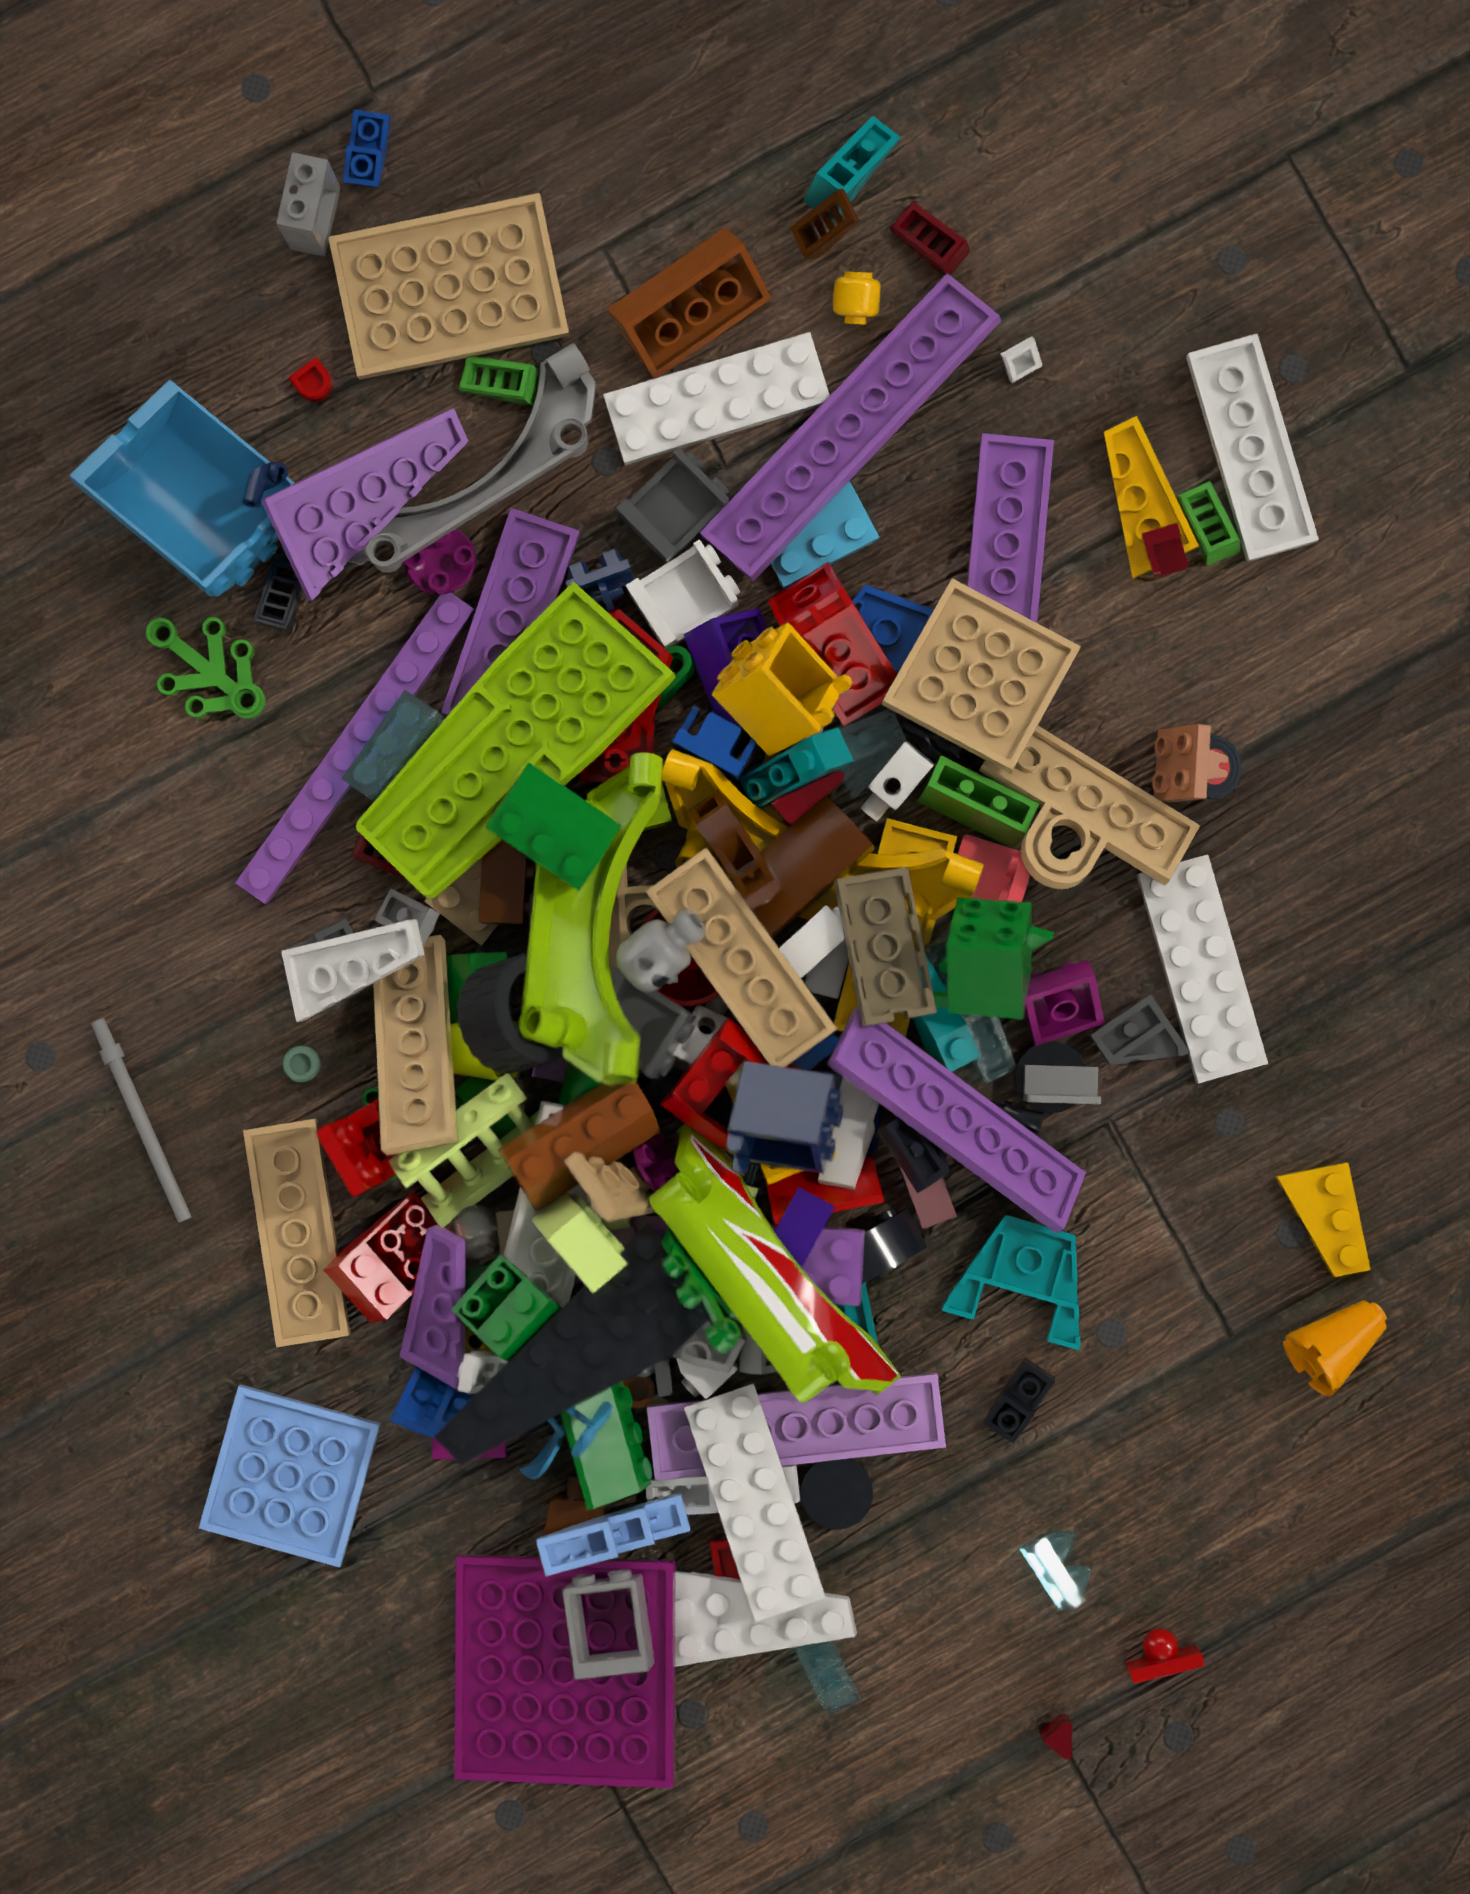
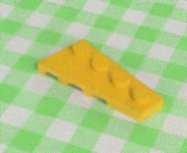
(1142, 492)

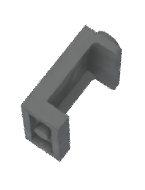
(674, 505)
(657, 1022)

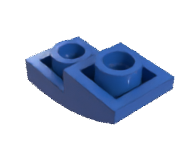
(367, 148)

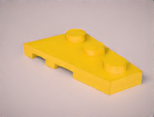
(1330, 1214)

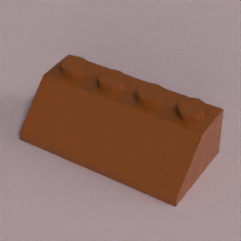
(690, 302)
(598, 1124)

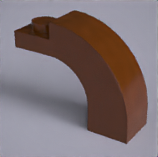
(735, 850)

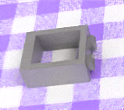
(309, 214)
(608, 1663)

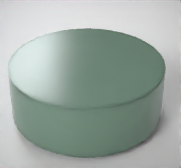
(301, 1063)

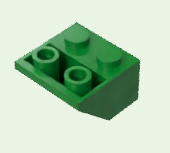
(505, 1308)

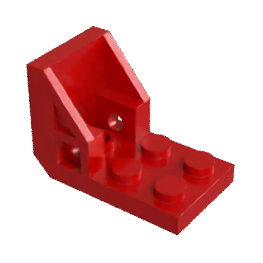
(838, 634)
(356, 1149)

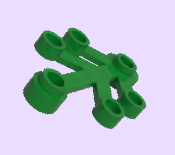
(696, 1287)

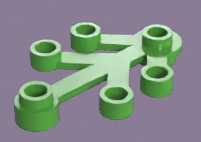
(211, 673)

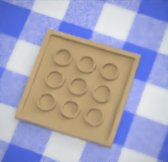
(981, 675)

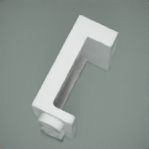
(684, 594)

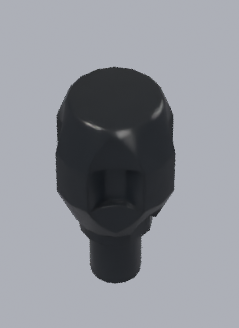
(932, 743)

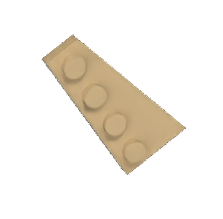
(612, 1188)

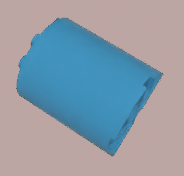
(181, 488)

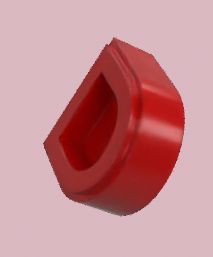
(312, 381)

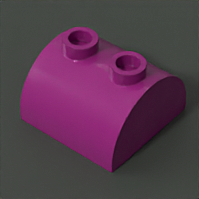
(1062, 1002)

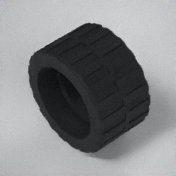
(488, 1023)

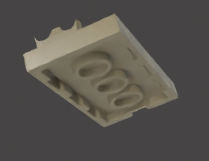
(883, 946)

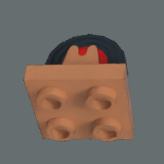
(1194, 764)

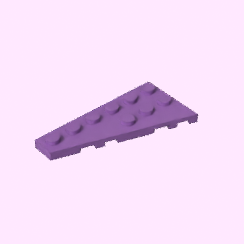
(348, 503)

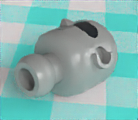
(659, 951)

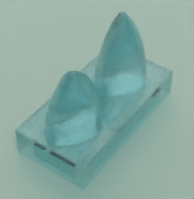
(1046, 1560)

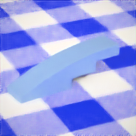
(613, 1534)

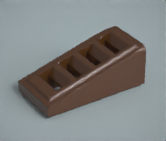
(804, 228)

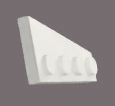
(341, 966)

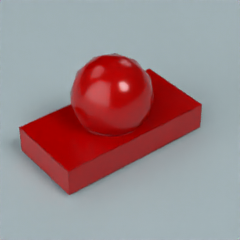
(1163, 1657)

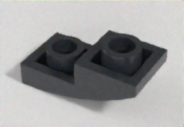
(1019, 1400)

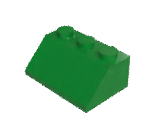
(553, 826)
(615, 1460)

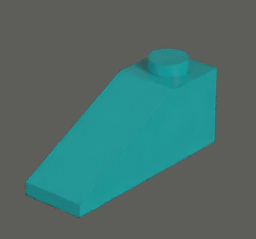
(853, 163)
(945, 1033)

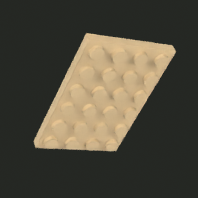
(449, 286)

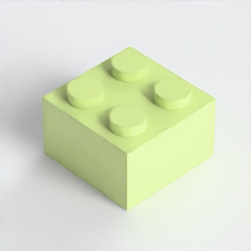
(581, 1240)

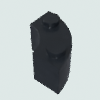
(890, 1242)

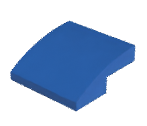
(428, 1404)

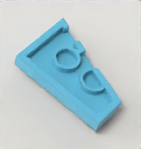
(831, 536)

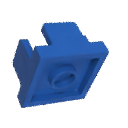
(714, 743)

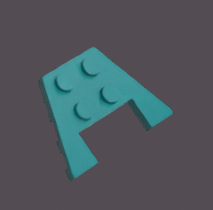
(1029, 1262)

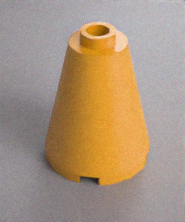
(1335, 1344)

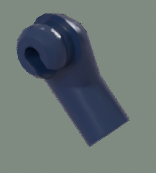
(262, 479)

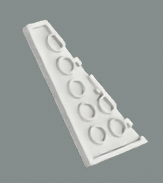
(718, 1623)

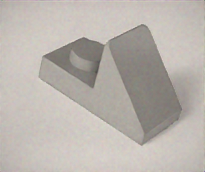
(401, 908)

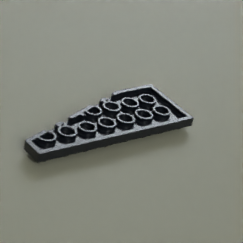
(582, 1351)

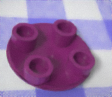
(443, 564)
(656, 1161)

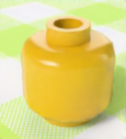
(856, 297)

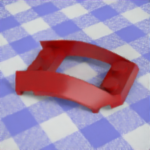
(708, 1076)

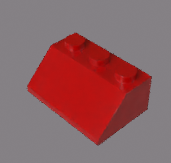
(865, 1193)

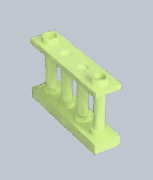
(474, 1177)

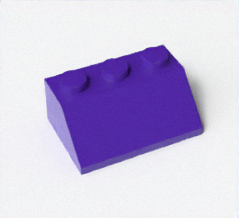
(713, 645)

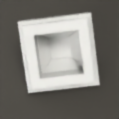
(1021, 359)

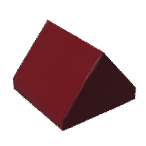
(1059, 1736)

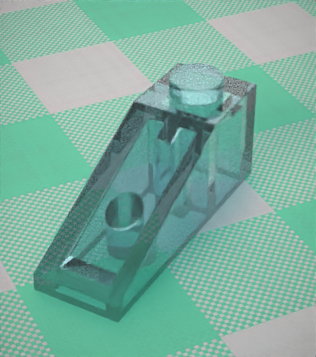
(828, 1675)

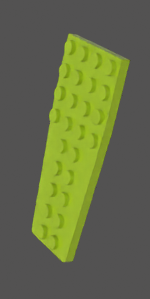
(543, 701)

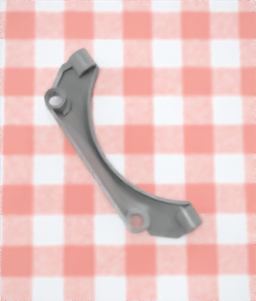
(561, 405)

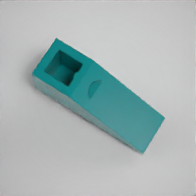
(796, 767)

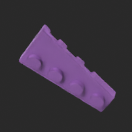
(433, 1331)

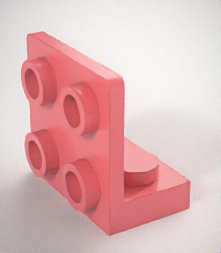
(1003, 871)

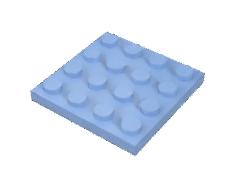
(289, 1475)

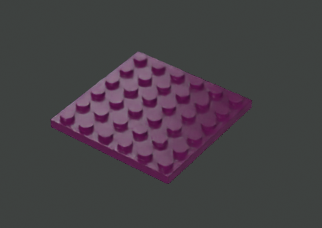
(517, 1688)

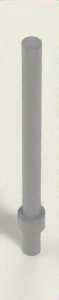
(112, 1055)

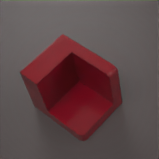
(1165, 550)

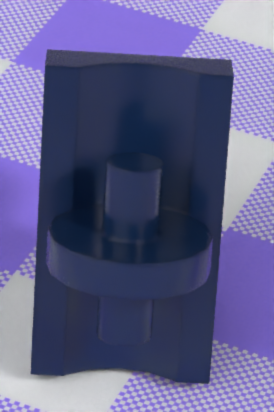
(603, 583)

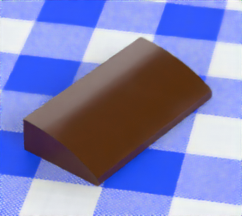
(808, 861)

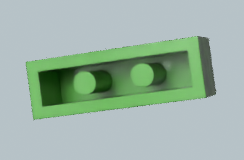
(978, 802)

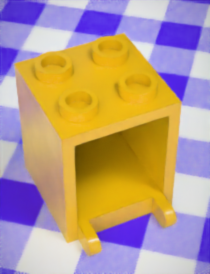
(779, 689)

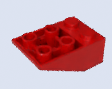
(384, 1261)

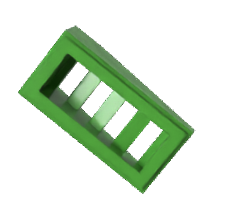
(519, 371)
(1221, 550)

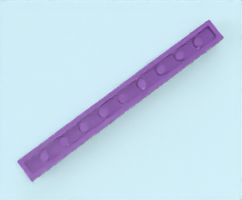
(325, 786)

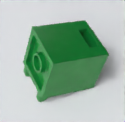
(988, 959)

